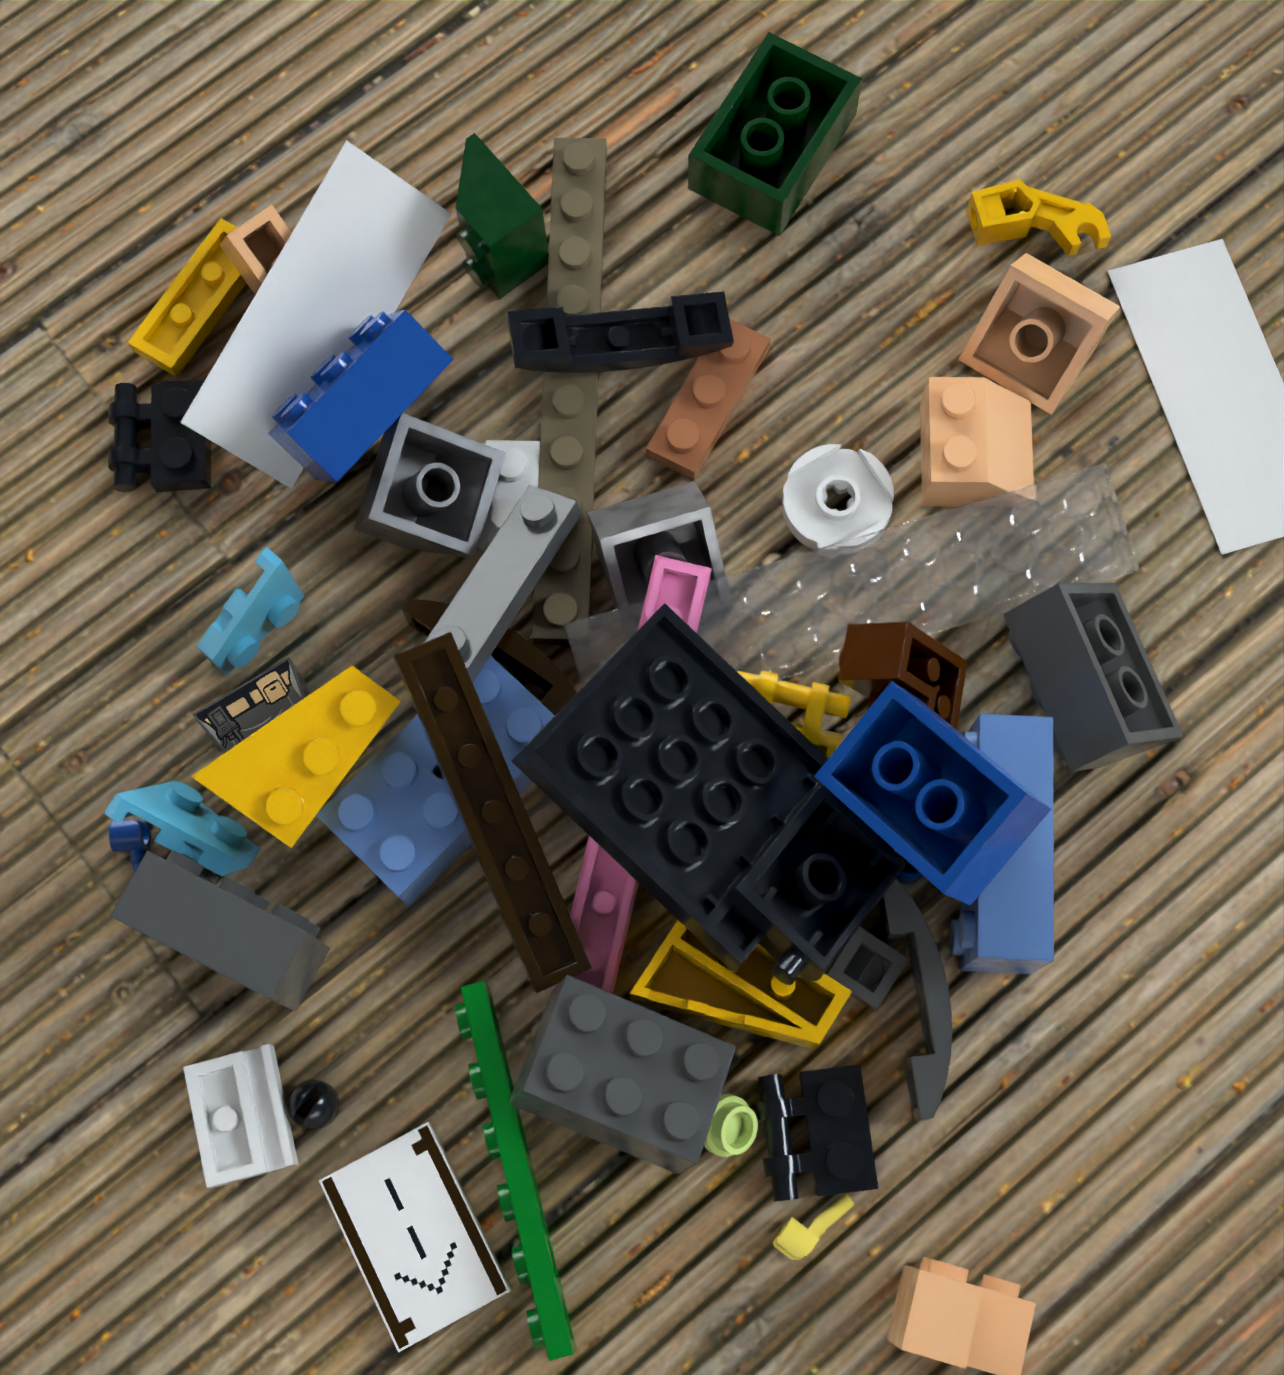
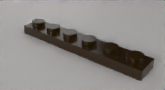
(492, 811)

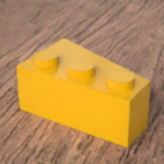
(301, 756)
(697, 984)

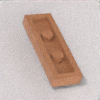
(707, 402)

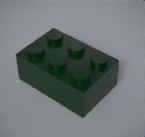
(773, 133)

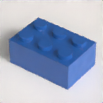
(358, 394)
(931, 794)

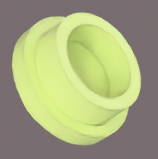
(732, 1127)

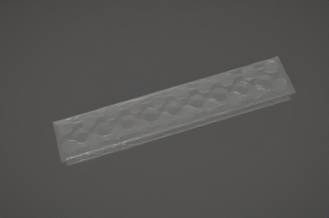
(920, 572)

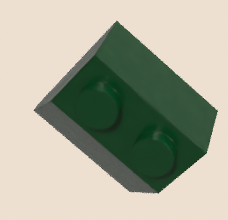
(497, 223)

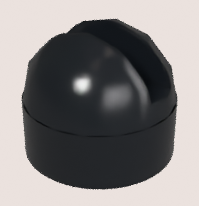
(322, 1112)

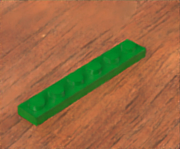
(520, 1196)

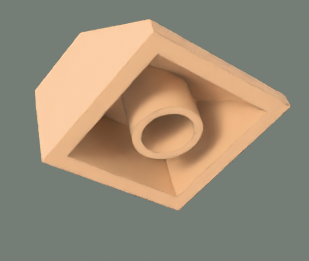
(1038, 332)
(973, 441)

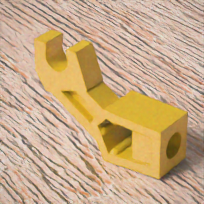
(1035, 208)

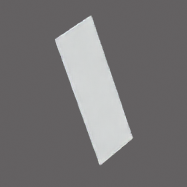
(339, 266)
(1212, 385)

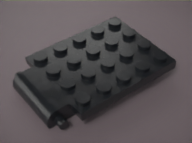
(712, 803)

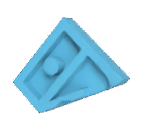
(249, 618)
(188, 825)

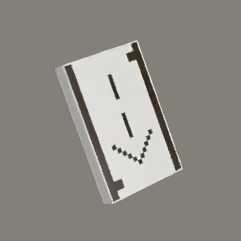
(414, 1236)

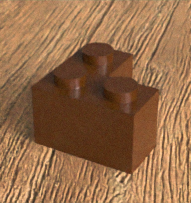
(907, 656)

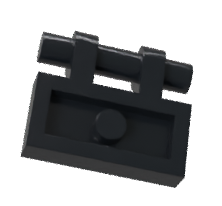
(177, 454)
(835, 1127)

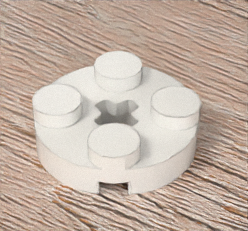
(844, 471)

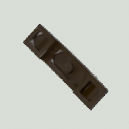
(511, 650)

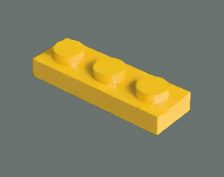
(190, 305)

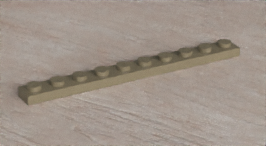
(571, 398)

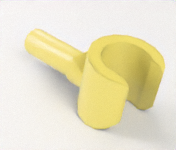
(798, 1241)

